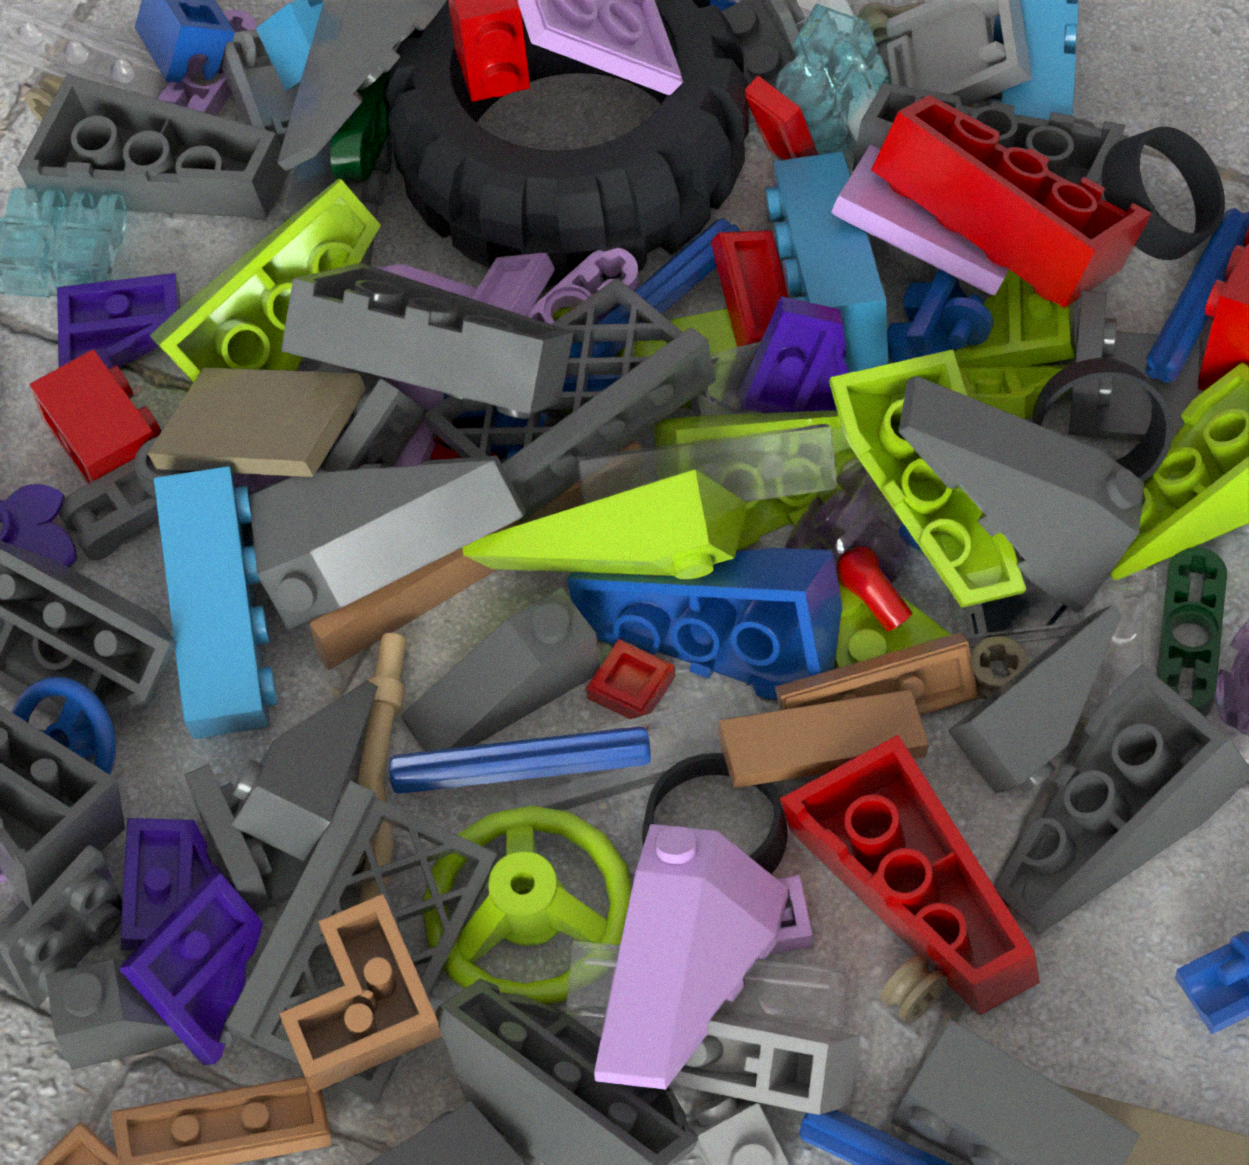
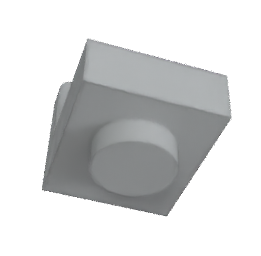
(735, 1133)

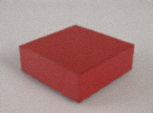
(630, 681)

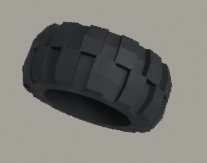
(623, 194)

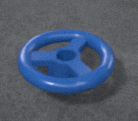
(83, 722)

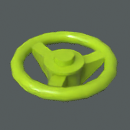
(527, 898)

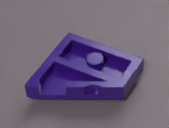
(114, 317)
(796, 360)
(160, 871)
(197, 964)

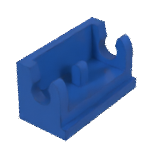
(180, 30)

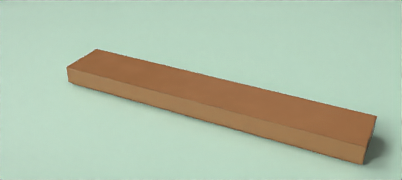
(364, 621)

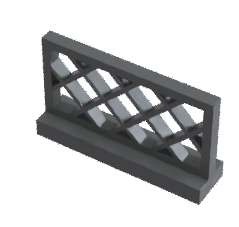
(600, 419)
(320, 895)

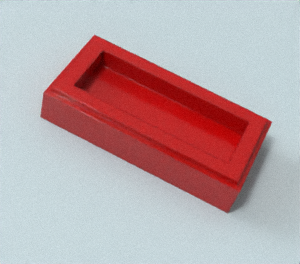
(779, 121)
(749, 280)

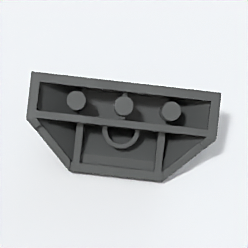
(75, 630)
(537, 1084)

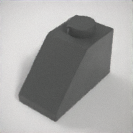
(102, 1015)

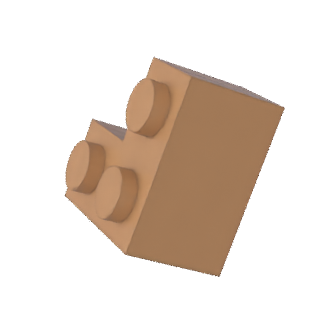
(377, 1010)

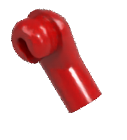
(862, 576)

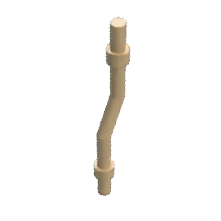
(385, 706)

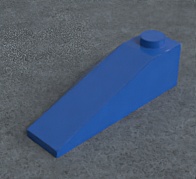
(753, 618)

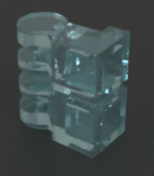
(832, 75)
(46, 250)

